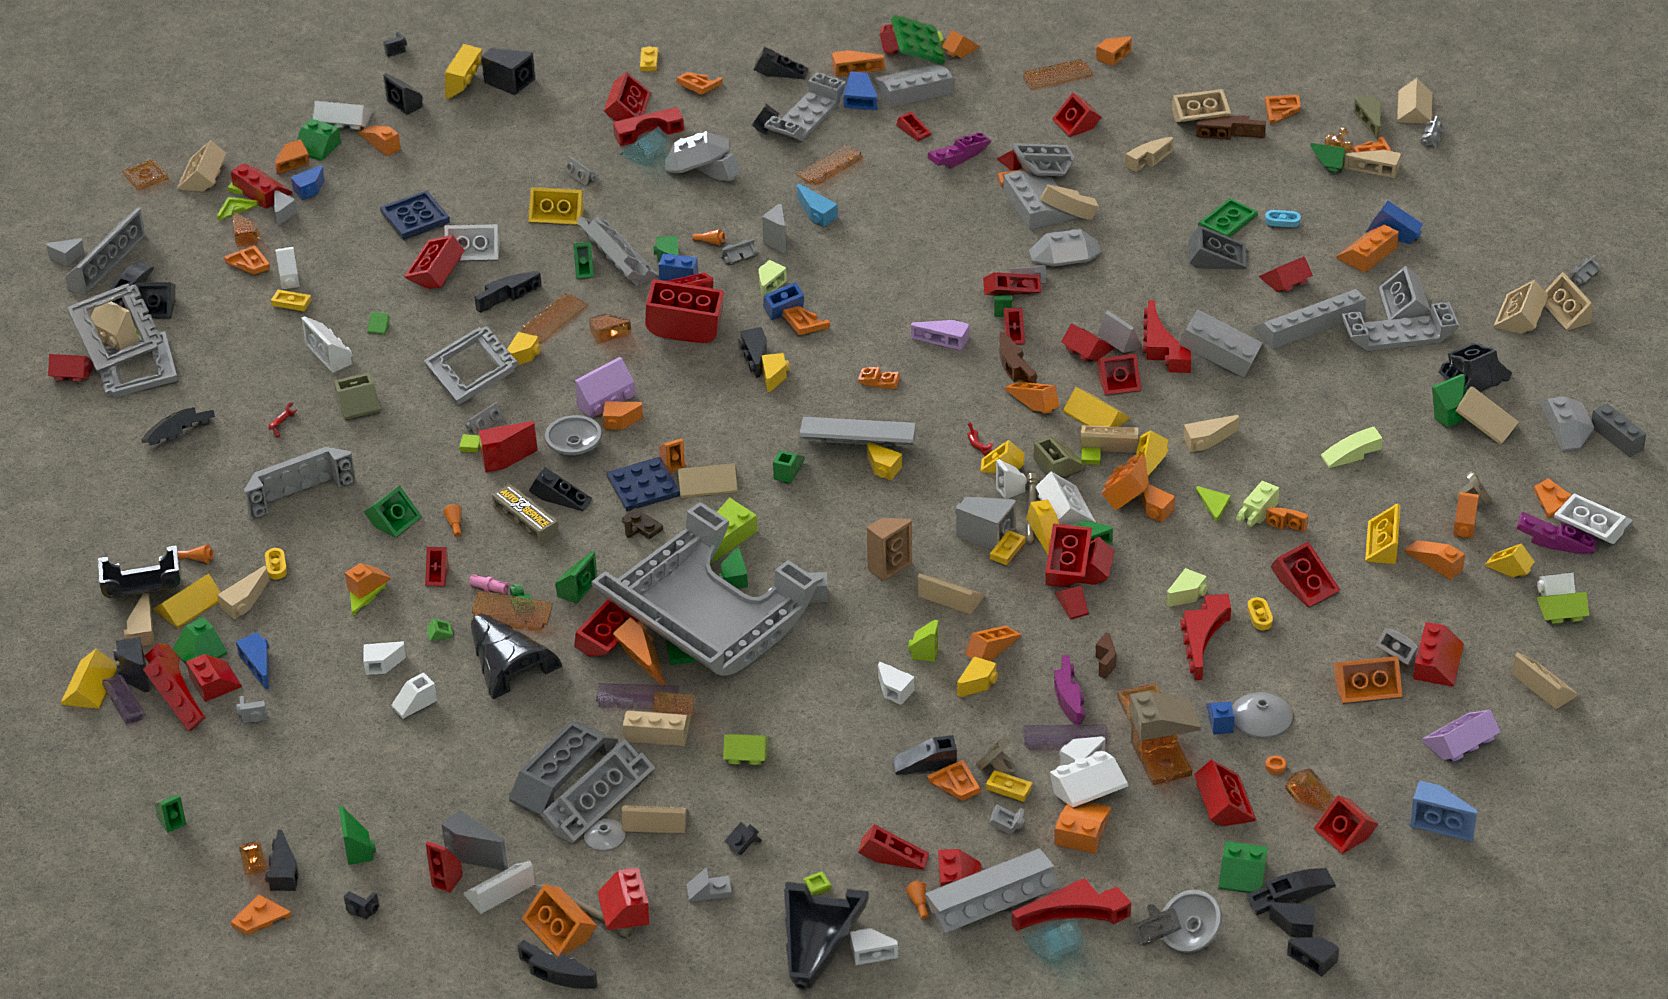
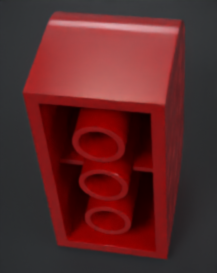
(683, 311)

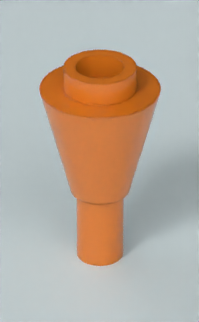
(714, 237)
(453, 516)
(201, 554)
(916, 891)

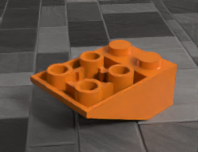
(1126, 482)

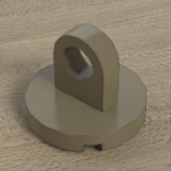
(1474, 487)
(997, 758)

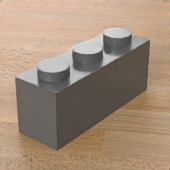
(1618, 430)

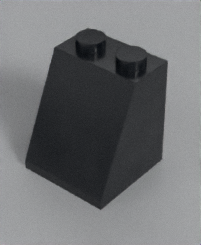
(508, 69)

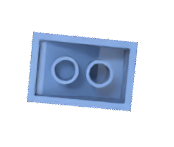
(1442, 812)

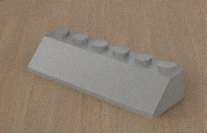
(107, 254)
(1310, 319)

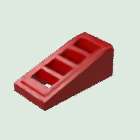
(903, 123)

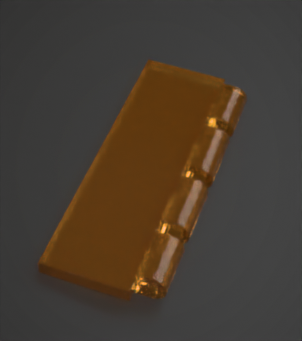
(1061, 73)
(830, 165)
(554, 316)
(515, 608)

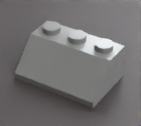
(1404, 295)

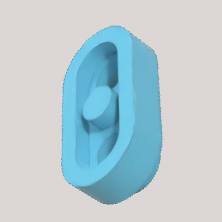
(1282, 218)

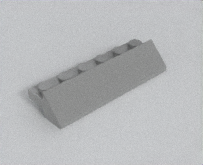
(618, 250)
(858, 431)
(596, 791)
(992, 890)

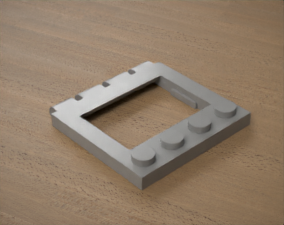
(91, 338)
(492, 347)
(165, 372)

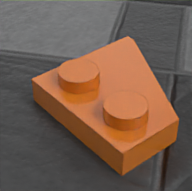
(698, 83)
(1281, 107)
(1368, 146)
(248, 260)
(804, 321)
(1551, 496)
(956, 781)
(259, 914)

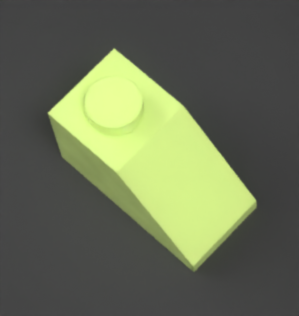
(771, 277)
(1186, 588)

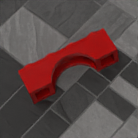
(630, 129)

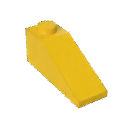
(1154, 449)
(1041, 519)

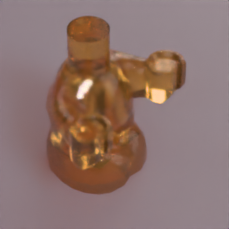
(1338, 140)

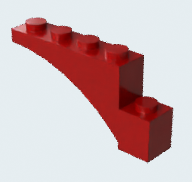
(1162, 345)
(1201, 626)
(167, 678)
(1074, 901)

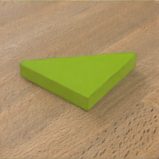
(235, 205)
(1213, 501)
(357, 604)

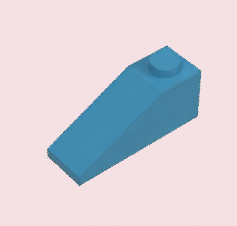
(817, 207)

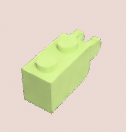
(1256, 504)

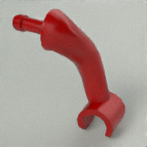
(274, 424)
(973, 438)

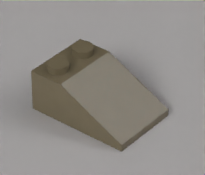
(1162, 715)

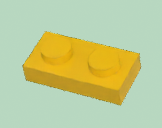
(649, 59)
(291, 300)
(1007, 547)
(1009, 786)

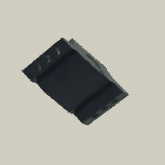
(1478, 365)

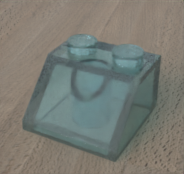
(647, 147)
(1055, 939)

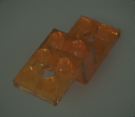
(1156, 750)

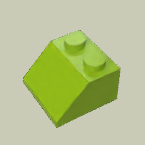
(1564, 606)
(745, 747)

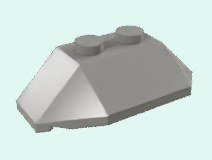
(696, 152)
(1044, 158)
(1065, 248)
(1568, 421)

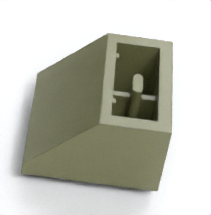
(357, 396)
(1056, 457)

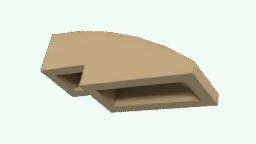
(1149, 153)
(1070, 201)

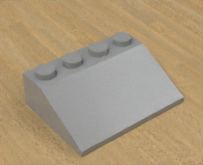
(915, 85)
(1025, 192)
(1220, 343)

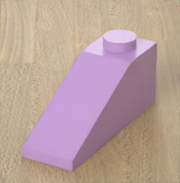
(943, 333)

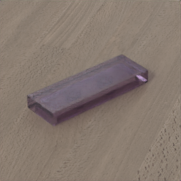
(123, 699)

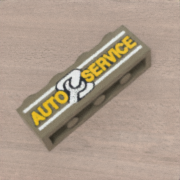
(525, 514)

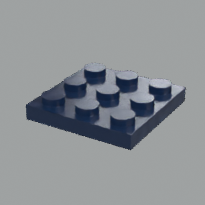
(414, 214)
(643, 484)

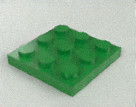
(918, 39)

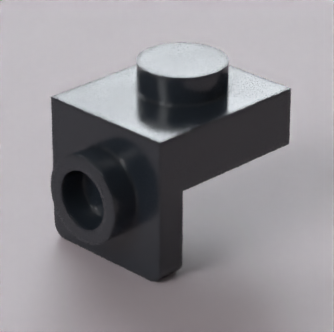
(742, 837)
(361, 907)

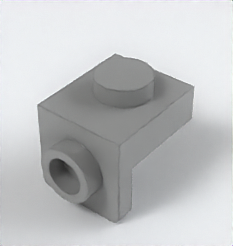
(251, 711)
(1006, 820)

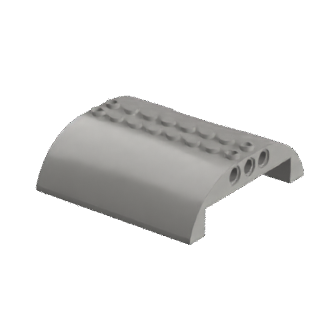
(700, 611)

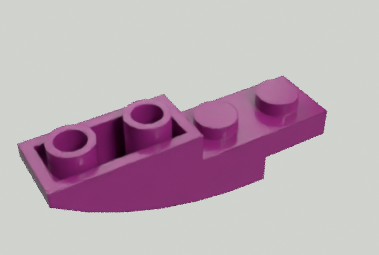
(961, 151)
(1558, 538)
(1068, 692)

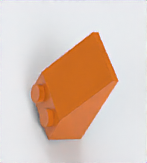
(639, 646)
(1082, 826)

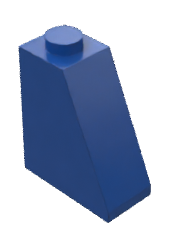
(860, 92)
(1399, 220)

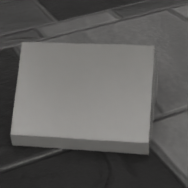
(774, 229)
(1119, 333)

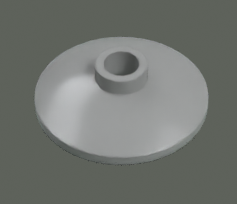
(604, 835)

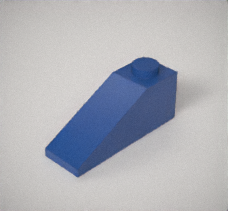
(255, 655)

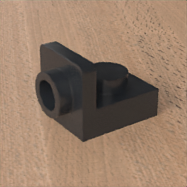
(395, 46)
(765, 114)

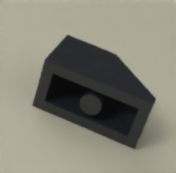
(1293, 919)
(1314, 953)

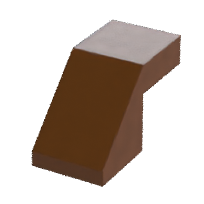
(1106, 654)

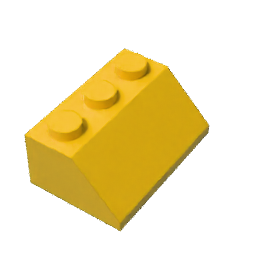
(462, 69)

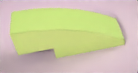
(1353, 447)

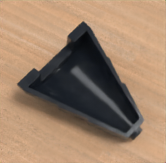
(506, 653)
(817, 929)

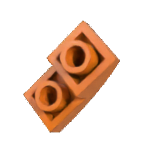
(873, 377)
(1286, 517)

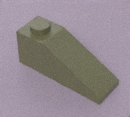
(1369, 112)

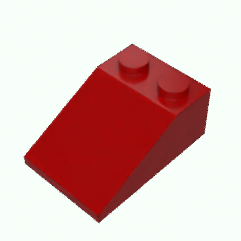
(507, 445)
(1305, 575)

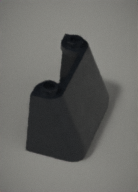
(129, 582)

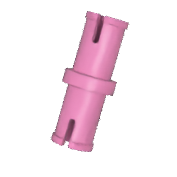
(489, 584)

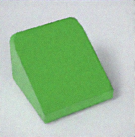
(378, 323)
(439, 630)

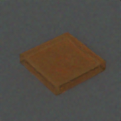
(145, 174)

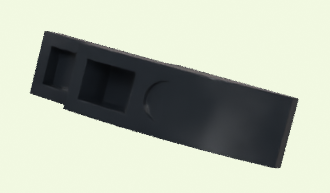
(134, 273)
(507, 287)
(174, 423)
(1289, 887)
(559, 971)

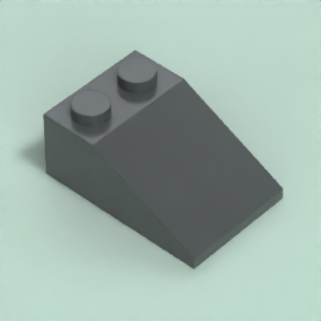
(1216, 250)
(473, 842)

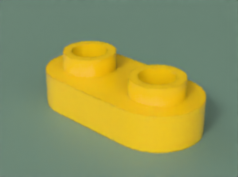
(275, 563)
(1262, 617)

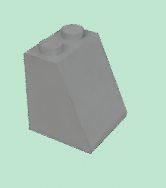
(985, 519)

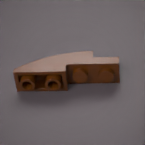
(1228, 126)
(1012, 361)

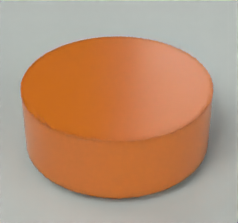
(1275, 765)

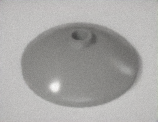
(573, 435)
(1262, 715)
(1194, 908)

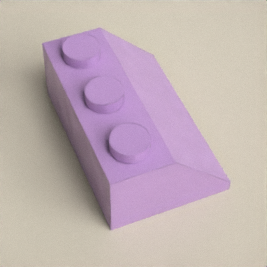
(604, 384)
(1463, 735)

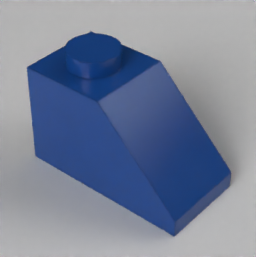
(308, 182)
(1221, 717)

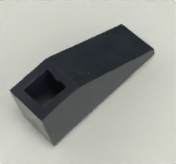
(776, 65)
(754, 345)
(556, 490)
(927, 756)
(283, 867)

